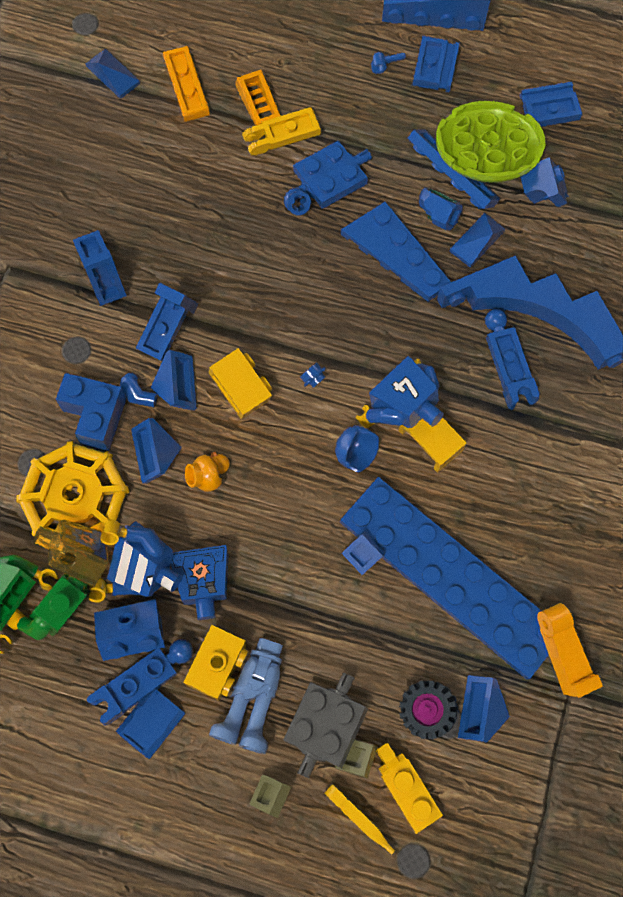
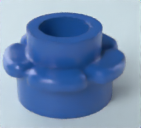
(313, 375)

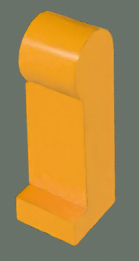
(567, 652)

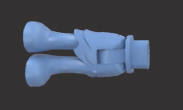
(256, 682)

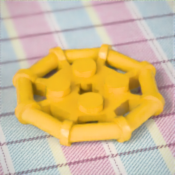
(69, 476)

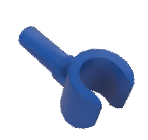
(380, 60)

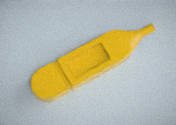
(357, 817)

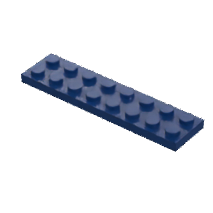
(450, 576)

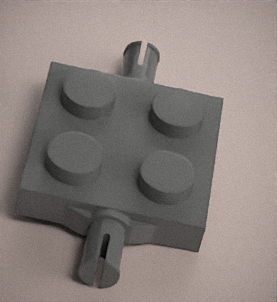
(325, 725)

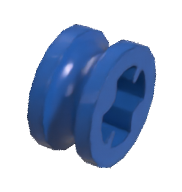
(289, 200)

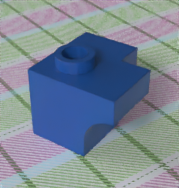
(545, 183)

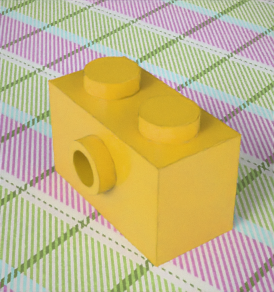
(240, 383)
(216, 663)

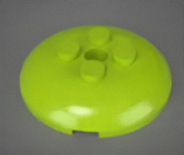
(490, 141)

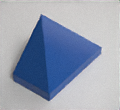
(112, 73)
(477, 240)
(176, 380)
(153, 449)
(482, 709)

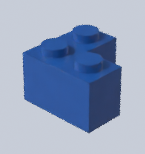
(98, 406)

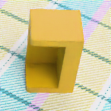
(439, 442)

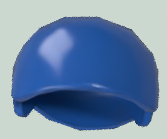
(357, 448)

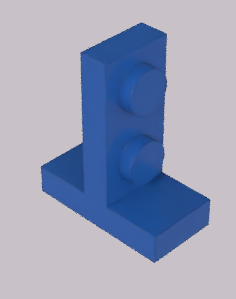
(99, 267)
(165, 321)

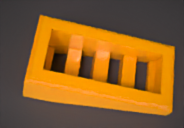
(250, 80)

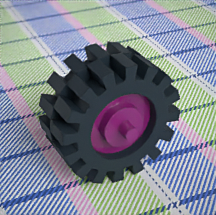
(428, 709)

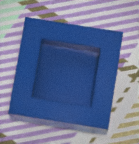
(363, 553)

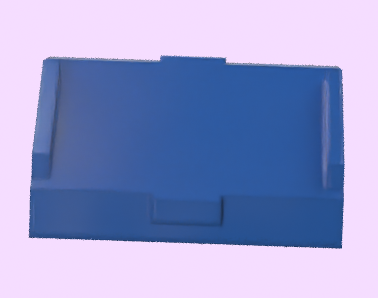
(150, 723)

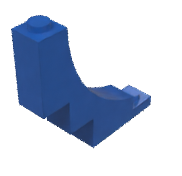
(508, 288)

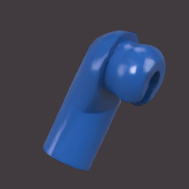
(134, 393)

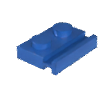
(435, 63)
(551, 104)

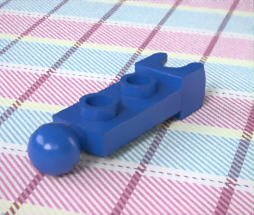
(510, 360)
(140, 680)

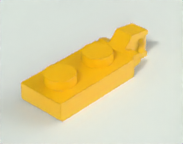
(407, 789)

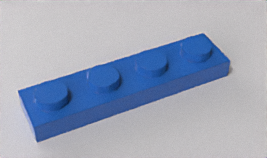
(479, 193)

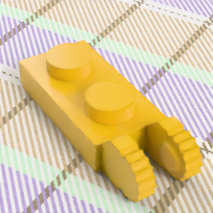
(282, 131)

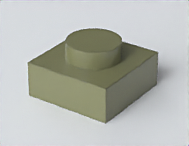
(359, 759)
(270, 796)

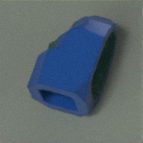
(440, 208)

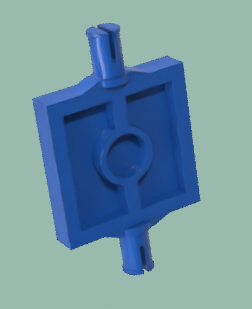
(331, 173)

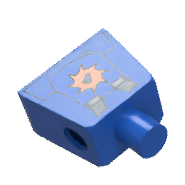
(203, 578)

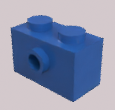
(140, 633)

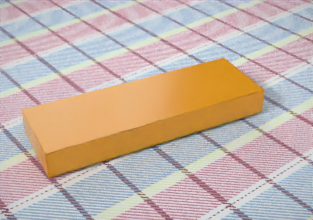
(186, 83)

